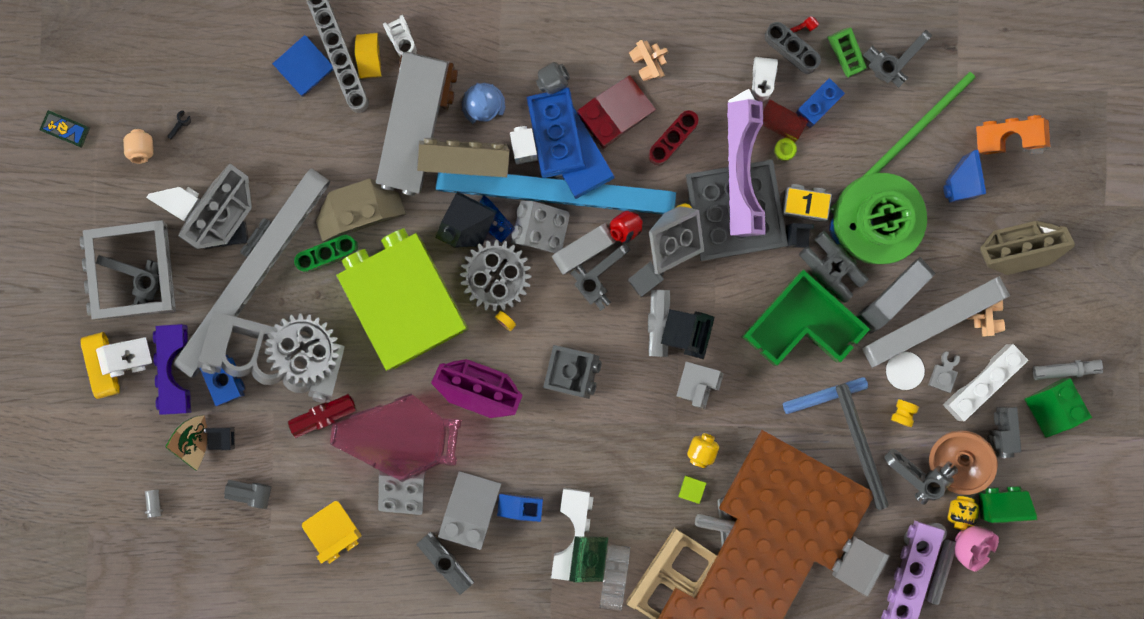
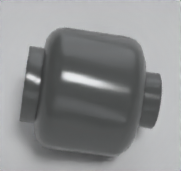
(553, 78)

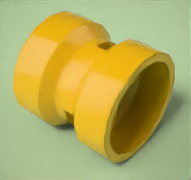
(904, 413)

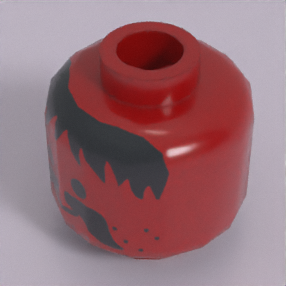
(626, 226)

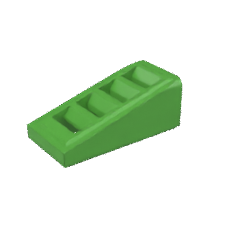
(851, 40)

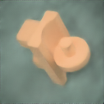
(653, 68)
(987, 323)

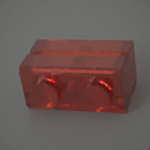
(783, 121)

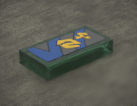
(64, 129)

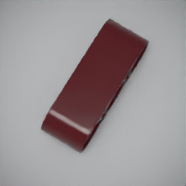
(678, 128)

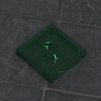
(588, 559)

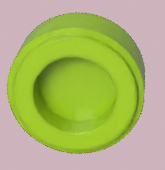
(785, 149)

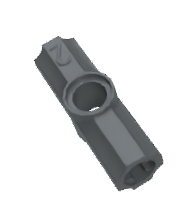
(455, 574)

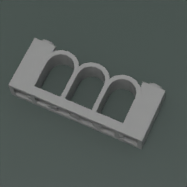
(216, 344)

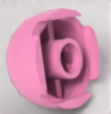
(974, 546)

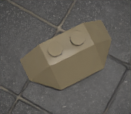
(357, 208)
(1026, 247)

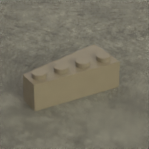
(463, 157)

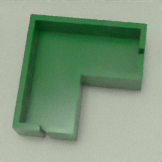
(800, 311)

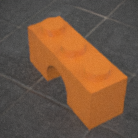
(993, 136)

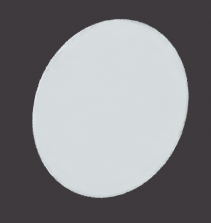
(905, 371)

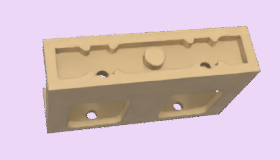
(661, 572)

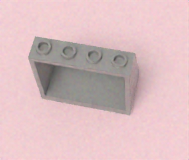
(164, 266)

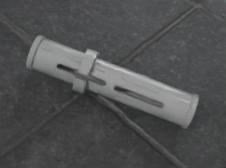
(1075, 368)

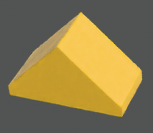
(368, 55)

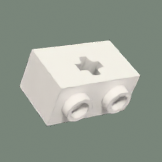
(523, 145)
(135, 351)

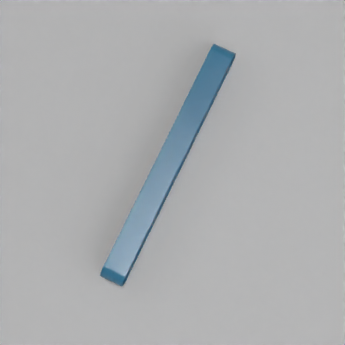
(558, 192)

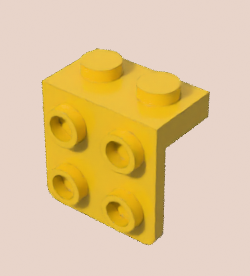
(331, 532)

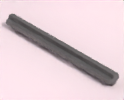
(862, 446)

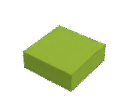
(692, 489)

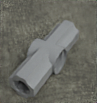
(656, 322)

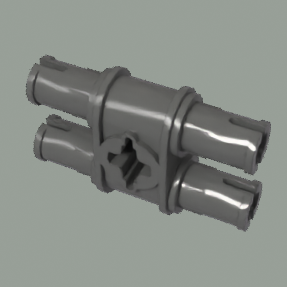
(823, 267)

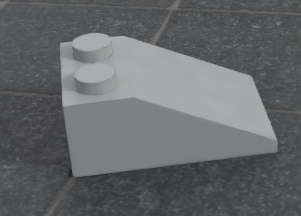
(676, 238)
(469, 510)
(859, 565)

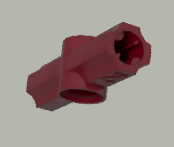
(322, 416)

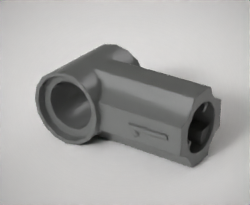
(254, 494)

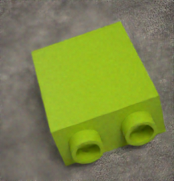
(401, 299)

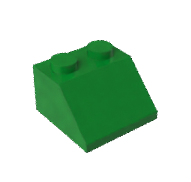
(1058, 407)
(1006, 505)

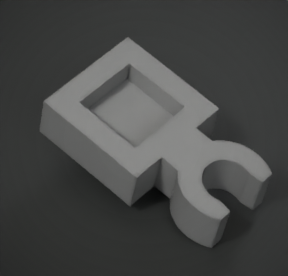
(943, 376)

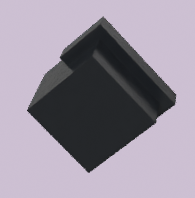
(688, 332)

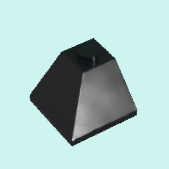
(465, 222)

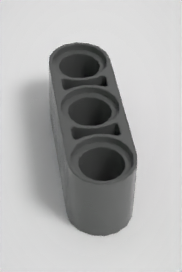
(788, 37)

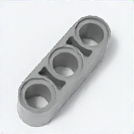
(583, 249)

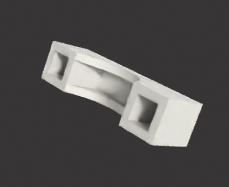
(997, 372)
(575, 506)

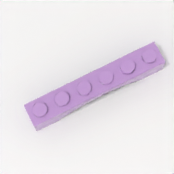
(744, 123)

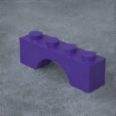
(169, 342)

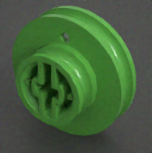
(858, 206)

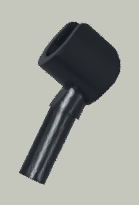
(179, 124)

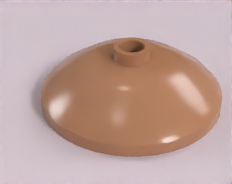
(973, 474)

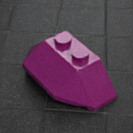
(477, 388)

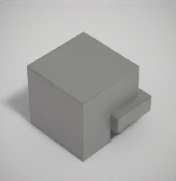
(697, 384)

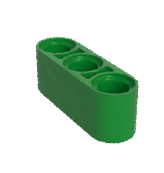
(315, 253)

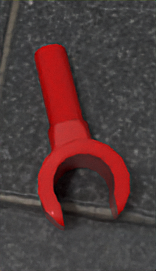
(811, 24)

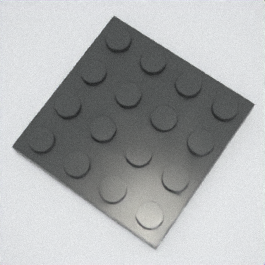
(711, 196)

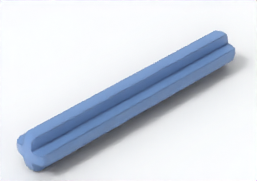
(822, 396)

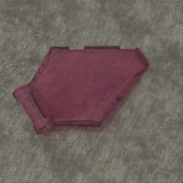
(398, 438)

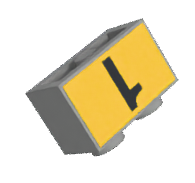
(806, 203)

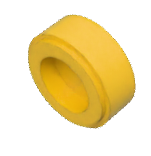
(505, 321)

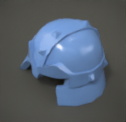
(482, 102)

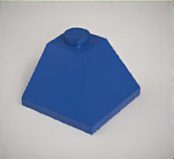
(966, 179)

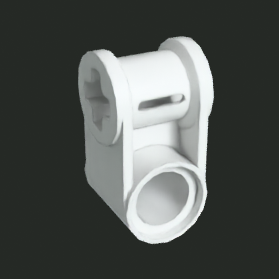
(400, 34)
(763, 74)

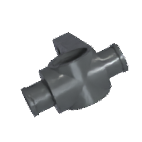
(896, 76)
(151, 270)
(598, 295)
(920, 480)

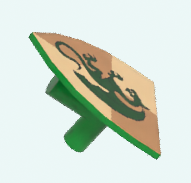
(189, 441)

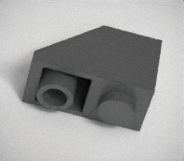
(645, 279)

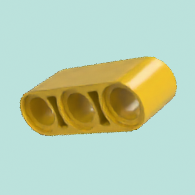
(101, 385)

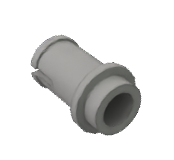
(152, 503)

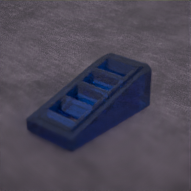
(500, 219)

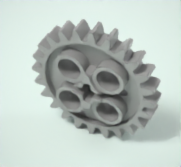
(478, 264)
(290, 333)

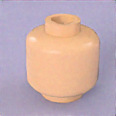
(138, 146)

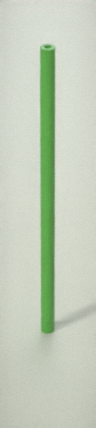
(917, 128)

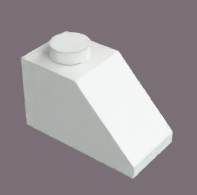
(176, 201)

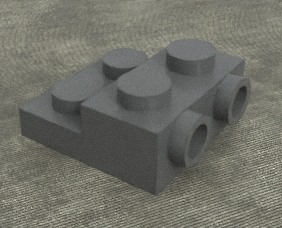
(572, 372)
(1007, 437)

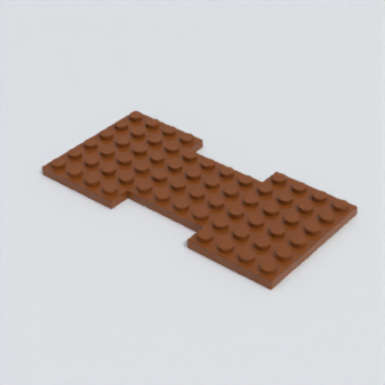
(786, 520)

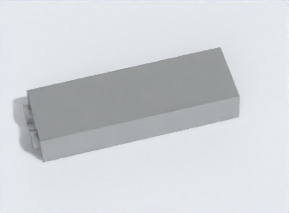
(411, 120)

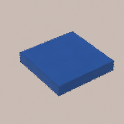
(303, 65)

